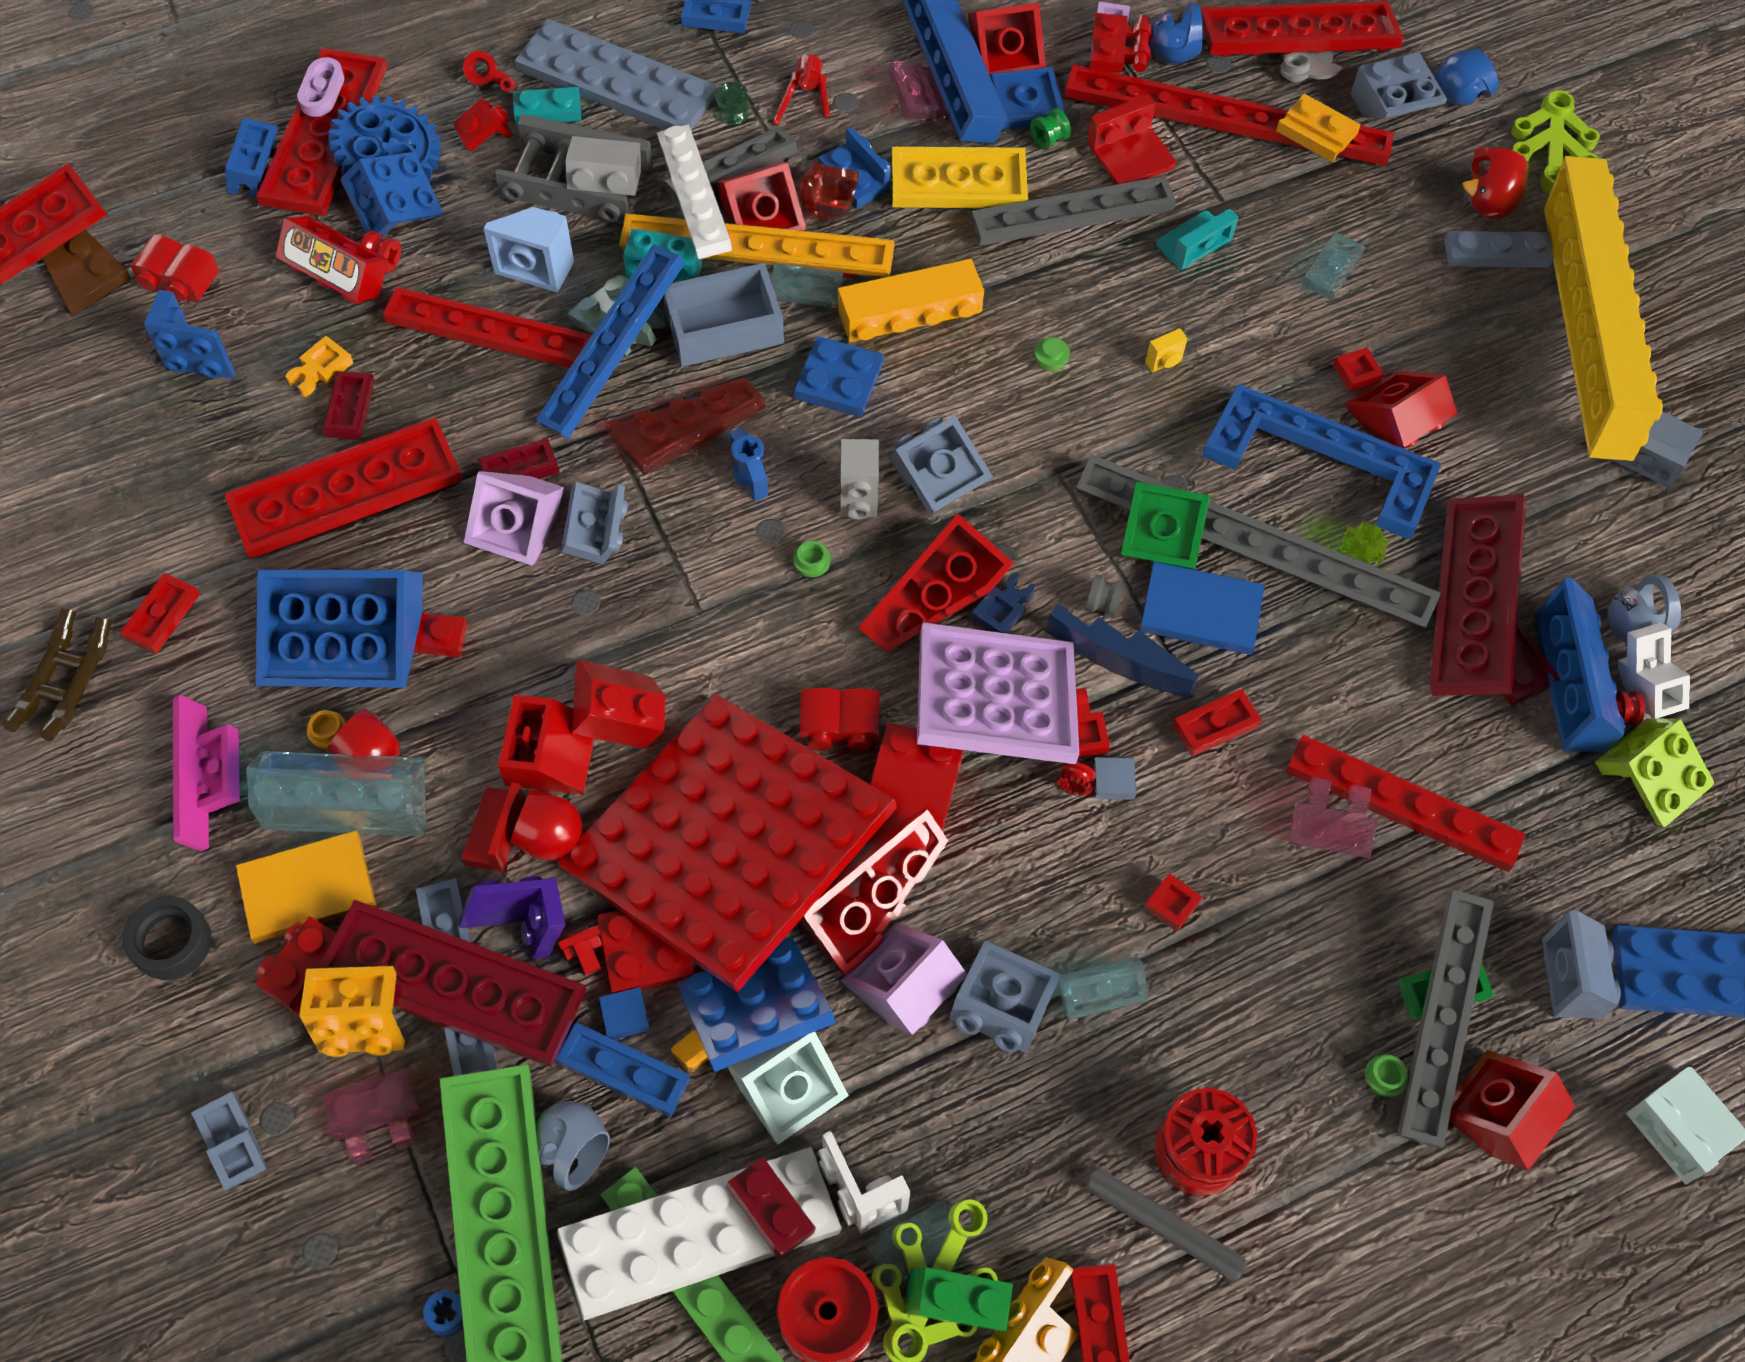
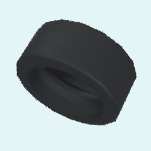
(153, 912)

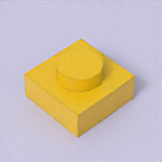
(1166, 350)

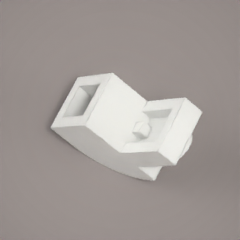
(1652, 673)

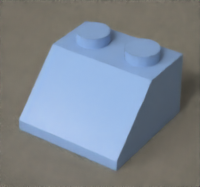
(531, 247)

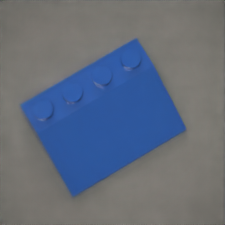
(337, 627)

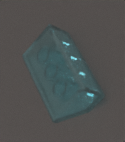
(338, 793)

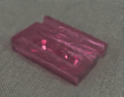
(917, 91)

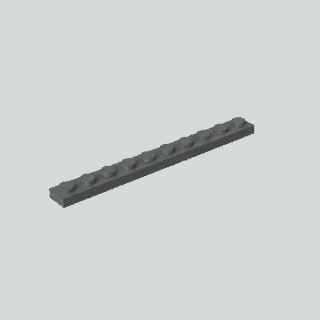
(1279, 549)

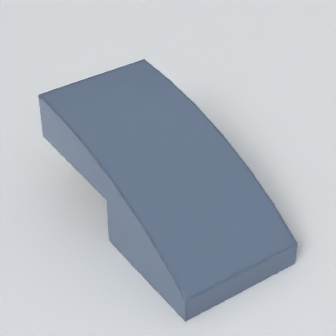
(229, 1140)

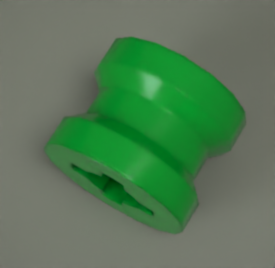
(1050, 128)

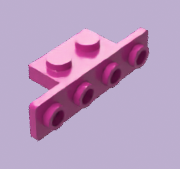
(202, 772)

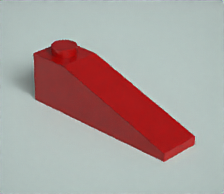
(871, 890)

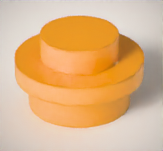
(324, 727)

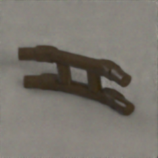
(57, 655)

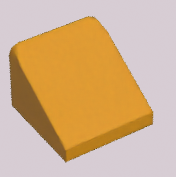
(690, 1052)

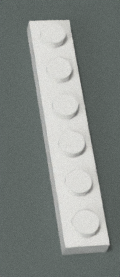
(694, 192)

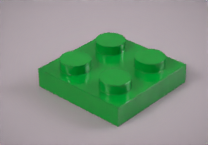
(1165, 525)

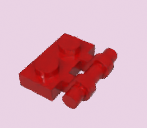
(1109, 43)

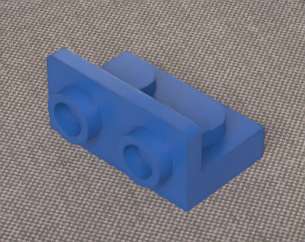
(860, 157)

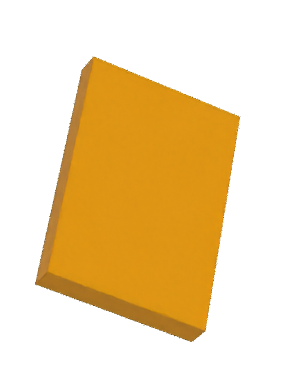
(303, 883)

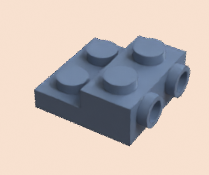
(940, 463)
(1004, 997)

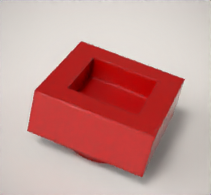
(1358, 369)
(1173, 902)

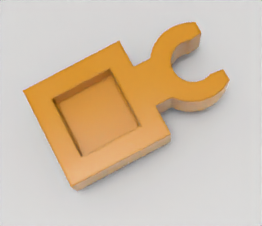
(318, 364)

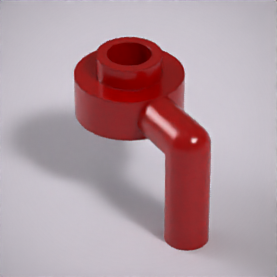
(492, 74)

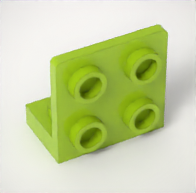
(1661, 765)

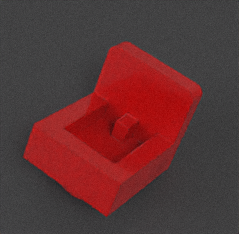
(481, 122)

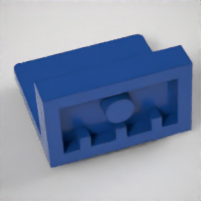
(390, 191)
(185, 346)

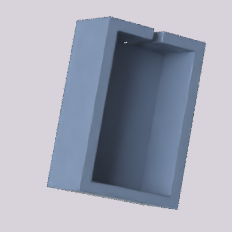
(723, 314)

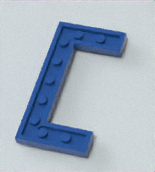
(1410, 472)

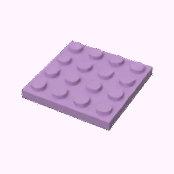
(997, 693)

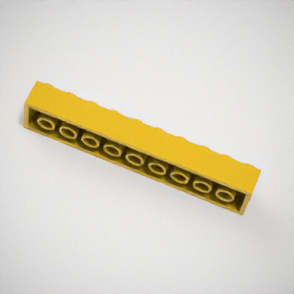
(1601, 311)

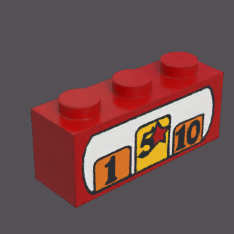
(331, 258)

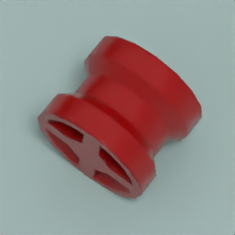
(388, 248)

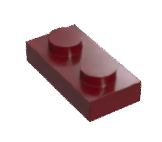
(770, 1207)

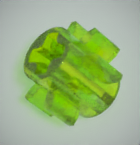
(1365, 543)

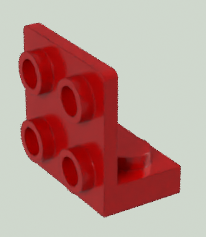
(1127, 143)

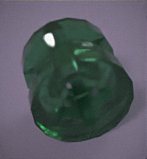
(732, 103)

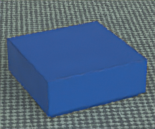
(624, 1013)

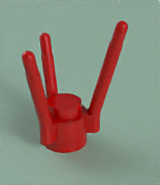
(807, 76)

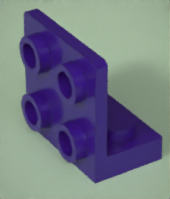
(528, 901)

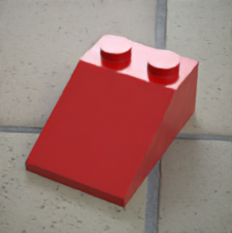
(915, 776)

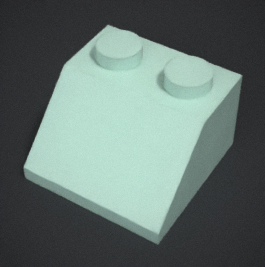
(789, 1085)

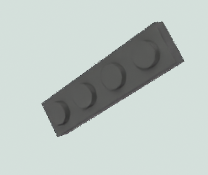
(750, 155)

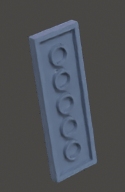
(615, 76)

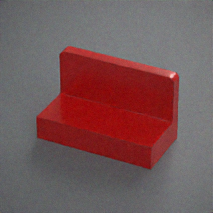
(493, 828)

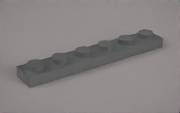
(1073, 210)
(1445, 1019)

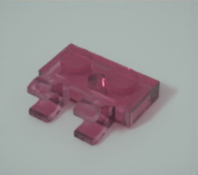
(1332, 829)
(371, 1105)

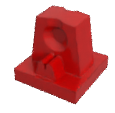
(581, 945)

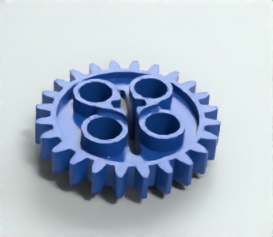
(383, 130)

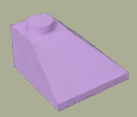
(512, 515)

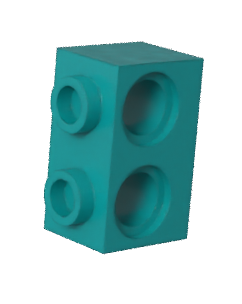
(642, 240)

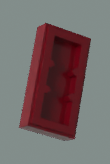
(348, 405)
(530, 459)

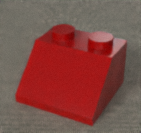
(1009, 38)
(762, 198)
(1404, 407)
(617, 705)
(1510, 1108)

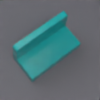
(1198, 237)

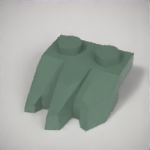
(594, 308)

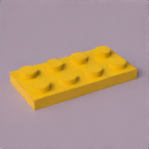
(958, 177)

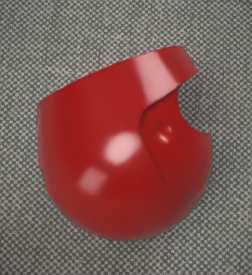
(364, 736)
(547, 826)

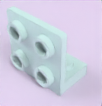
(1688, 1125)

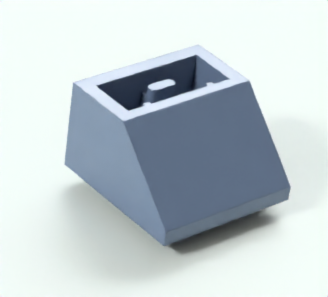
(1396, 87)

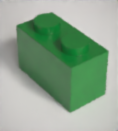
(958, 1298)

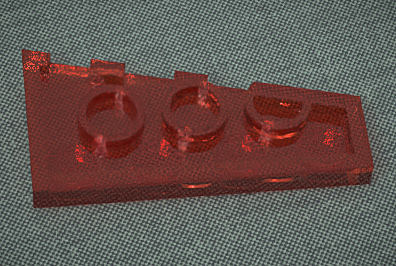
(674, 430)

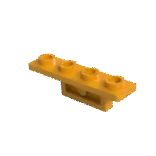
(1033, 1327)

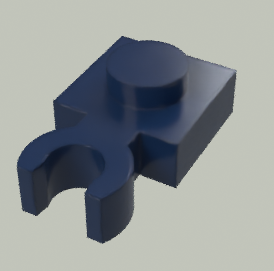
(1001, 609)

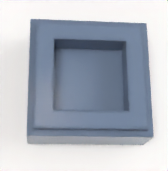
(1114, 778)

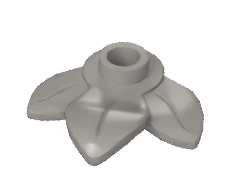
(1306, 65)

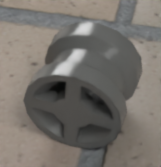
(1104, 596)

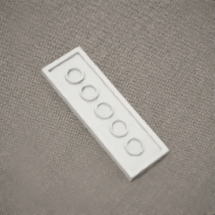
(682, 1238)

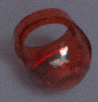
(828, 190)

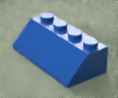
(1574, 648)

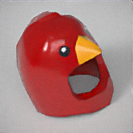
(1500, 188)

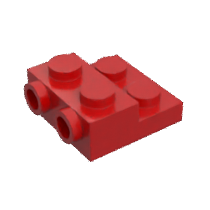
(284, 975)

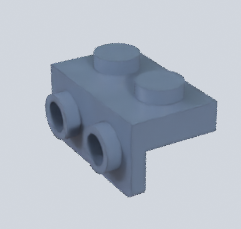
(594, 522)

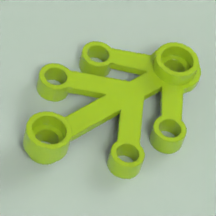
(1559, 109)
(914, 1326)

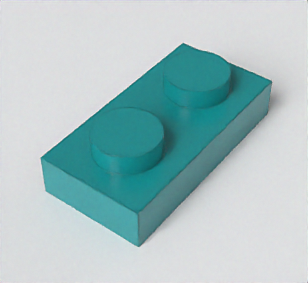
(549, 104)

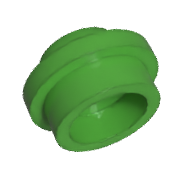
(1051, 353)
(812, 559)
(1386, 1075)

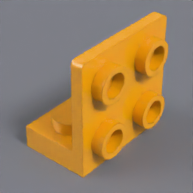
(351, 1010)

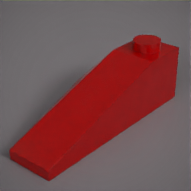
(943, 580)

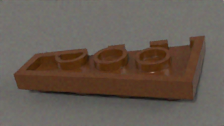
(84, 271)

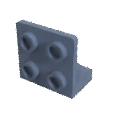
(1666, 450)

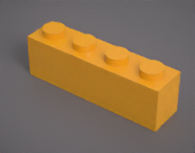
(910, 300)

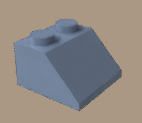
(1580, 968)

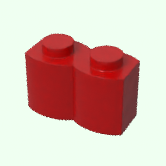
(174, 268)
(839, 718)

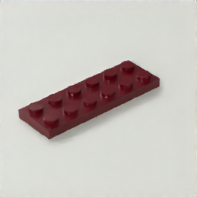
(1478, 596)
(461, 983)

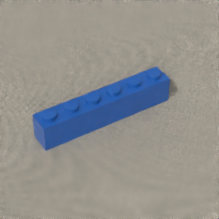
(958, 69)

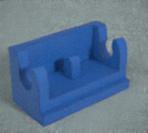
(249, 155)

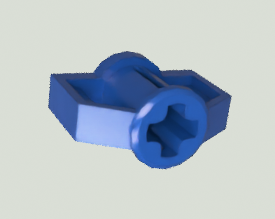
(749, 468)

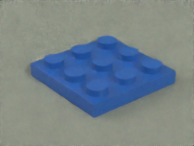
(768, 1011)

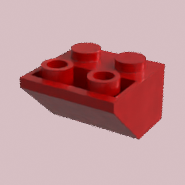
(542, 748)

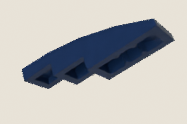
(1131, 658)

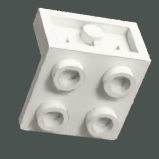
(883, 1199)

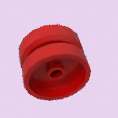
(841, 1289)

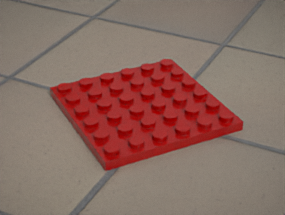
(727, 840)

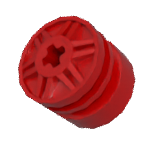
(1202, 1166)

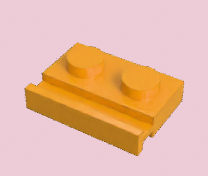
(1318, 127)

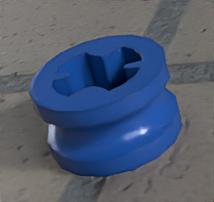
(432, 1319)

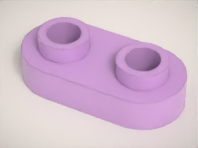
(320, 87)

